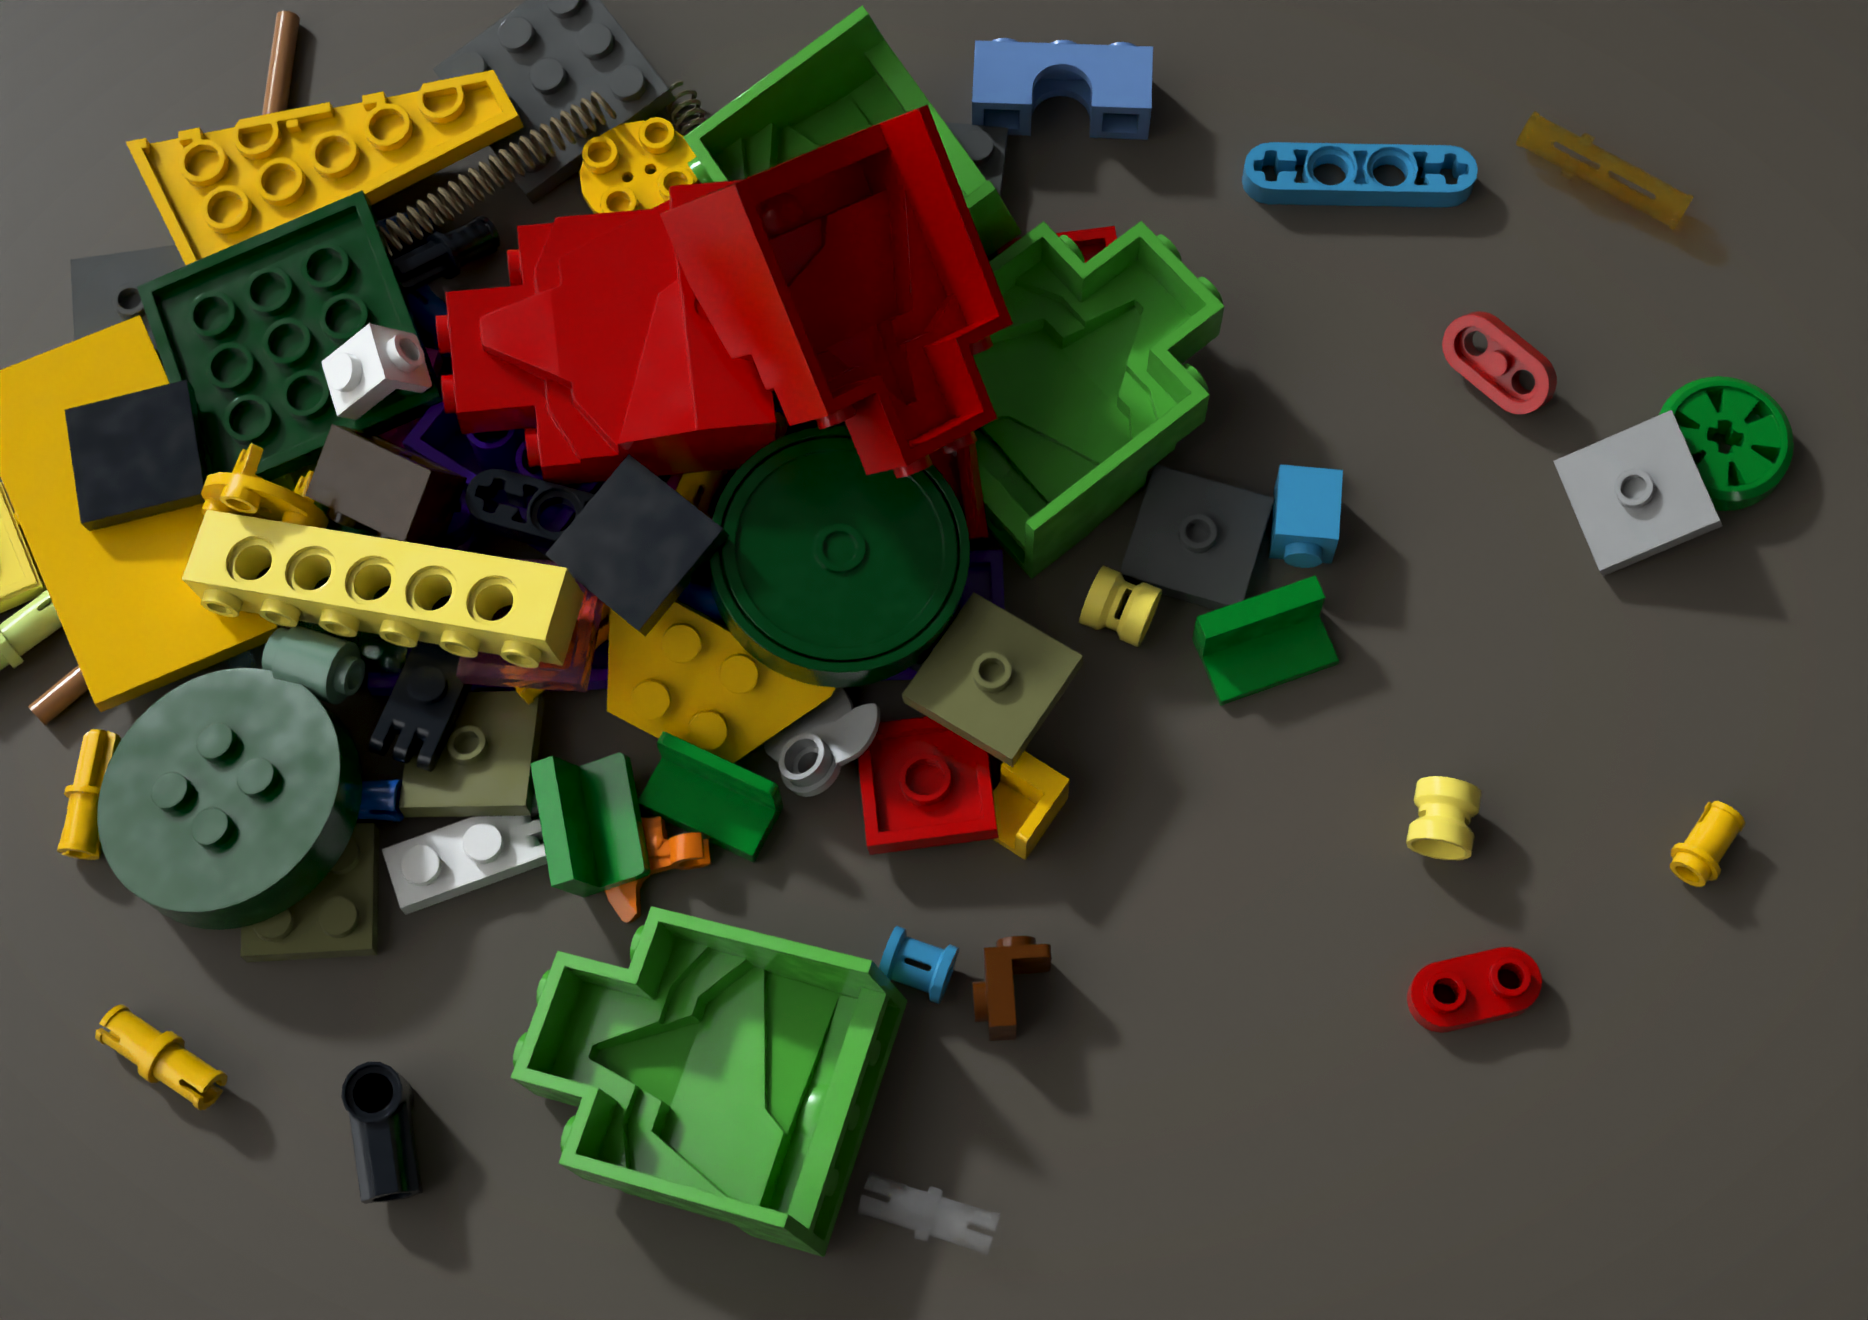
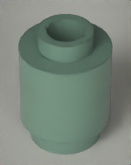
(318, 661)

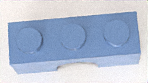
(1105, 79)

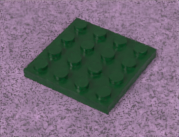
(261, 322)

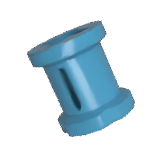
(941, 961)

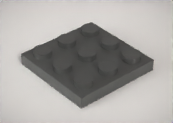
(552, 58)

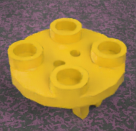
(636, 153)
(254, 497)

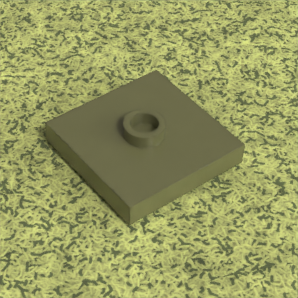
(993, 679)
(483, 761)

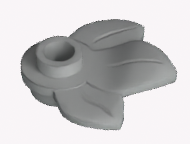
(822, 742)

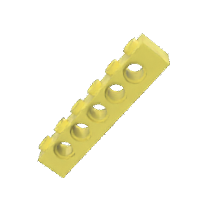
(238, 547)

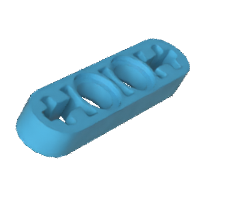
(1360, 185)

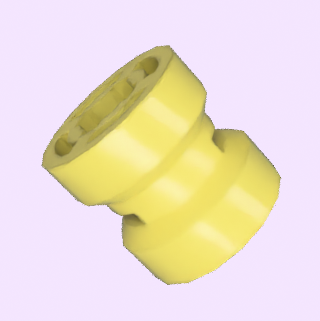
(1107, 600)
(1444, 818)

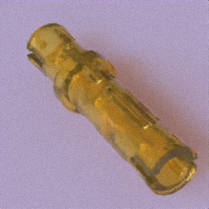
(1539, 138)

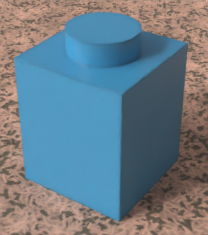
(1306, 515)

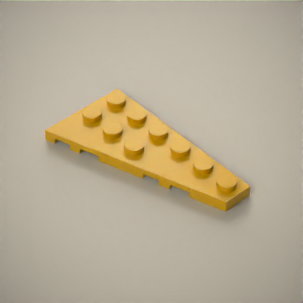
(297, 160)

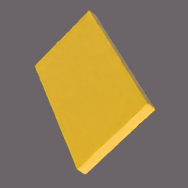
(123, 583)

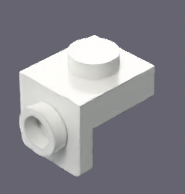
(373, 367)

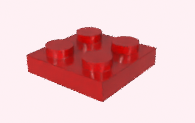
(924, 788)

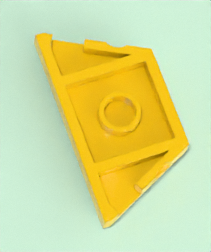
(700, 684)

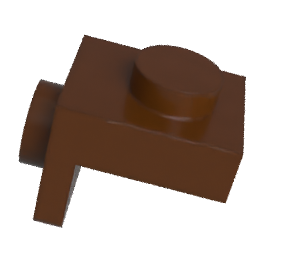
(995, 996)

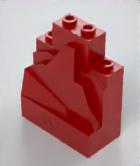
(854, 289)
(602, 354)

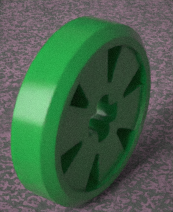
(1751, 425)

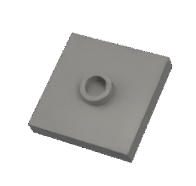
(1637, 493)

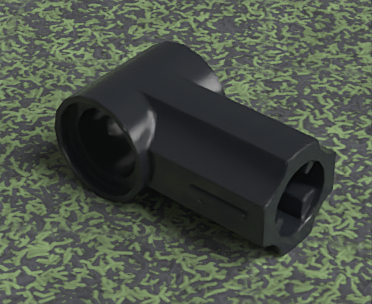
(384, 1139)

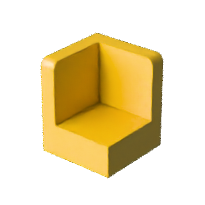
(1027, 802)

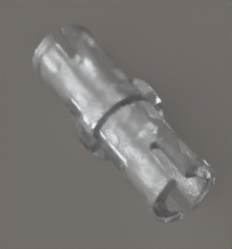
(928, 1213)

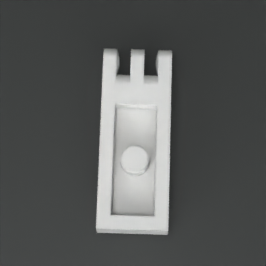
(463, 858)

